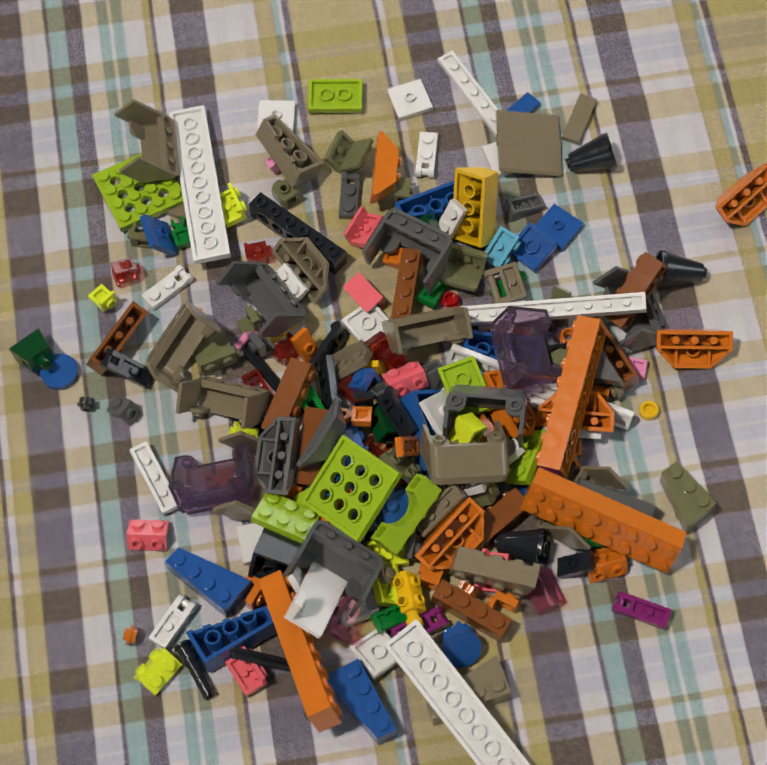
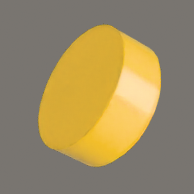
(648, 410)

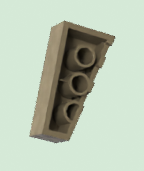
(288, 151)
(494, 570)
(487, 683)

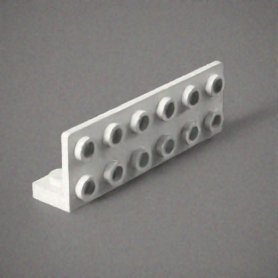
(316, 599)

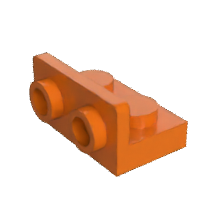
(607, 565)

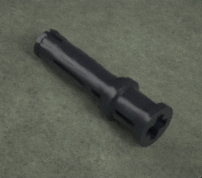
(190, 660)

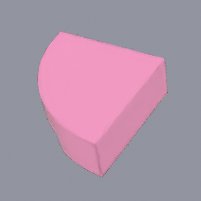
(271, 164)
(243, 340)
(640, 366)

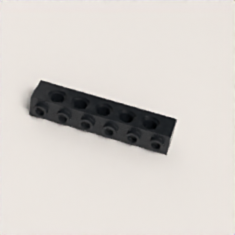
(290, 226)

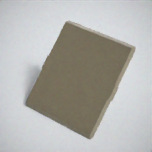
(528, 143)

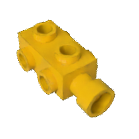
(411, 594)

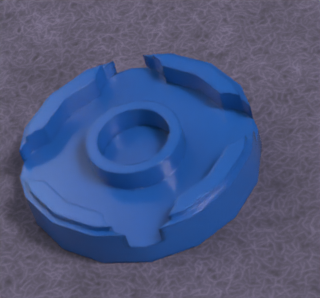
(61, 374)
(461, 647)

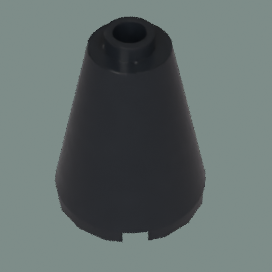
(593, 155)
(679, 270)
(525, 545)

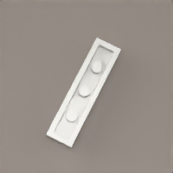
(153, 477)

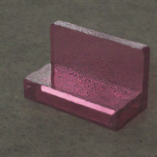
(547, 592)

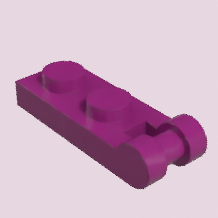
(641, 610)
(429, 627)

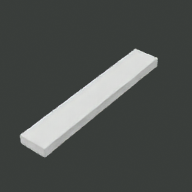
(470, 89)

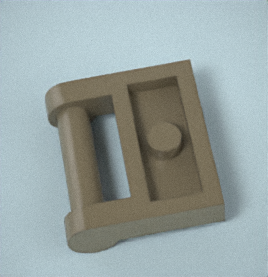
(511, 282)

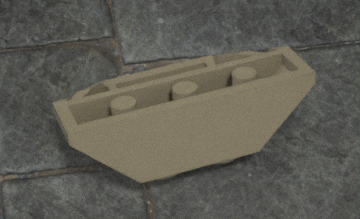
(306, 262)

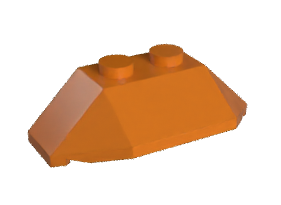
(385, 168)
(744, 198)
(694, 346)
(597, 417)
(509, 424)
(461, 528)

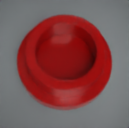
(450, 299)

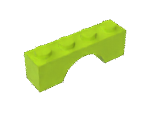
(421, 496)

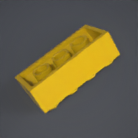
(477, 192)

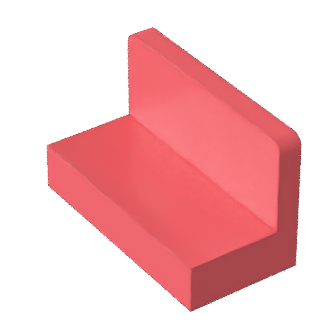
(364, 293)

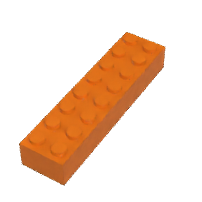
(571, 396)
(603, 520)
(301, 655)

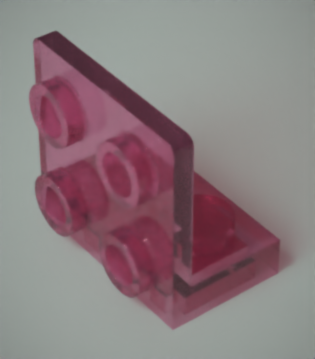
(338, 630)

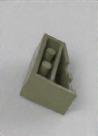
(686, 496)

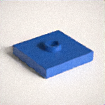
(559, 226)
(158, 235)
(534, 247)

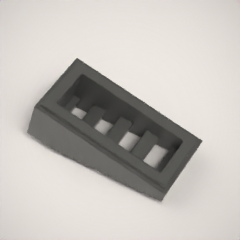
(512, 205)

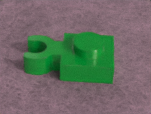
(180, 233)

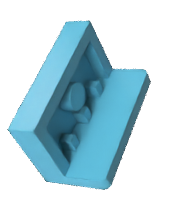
(501, 247)

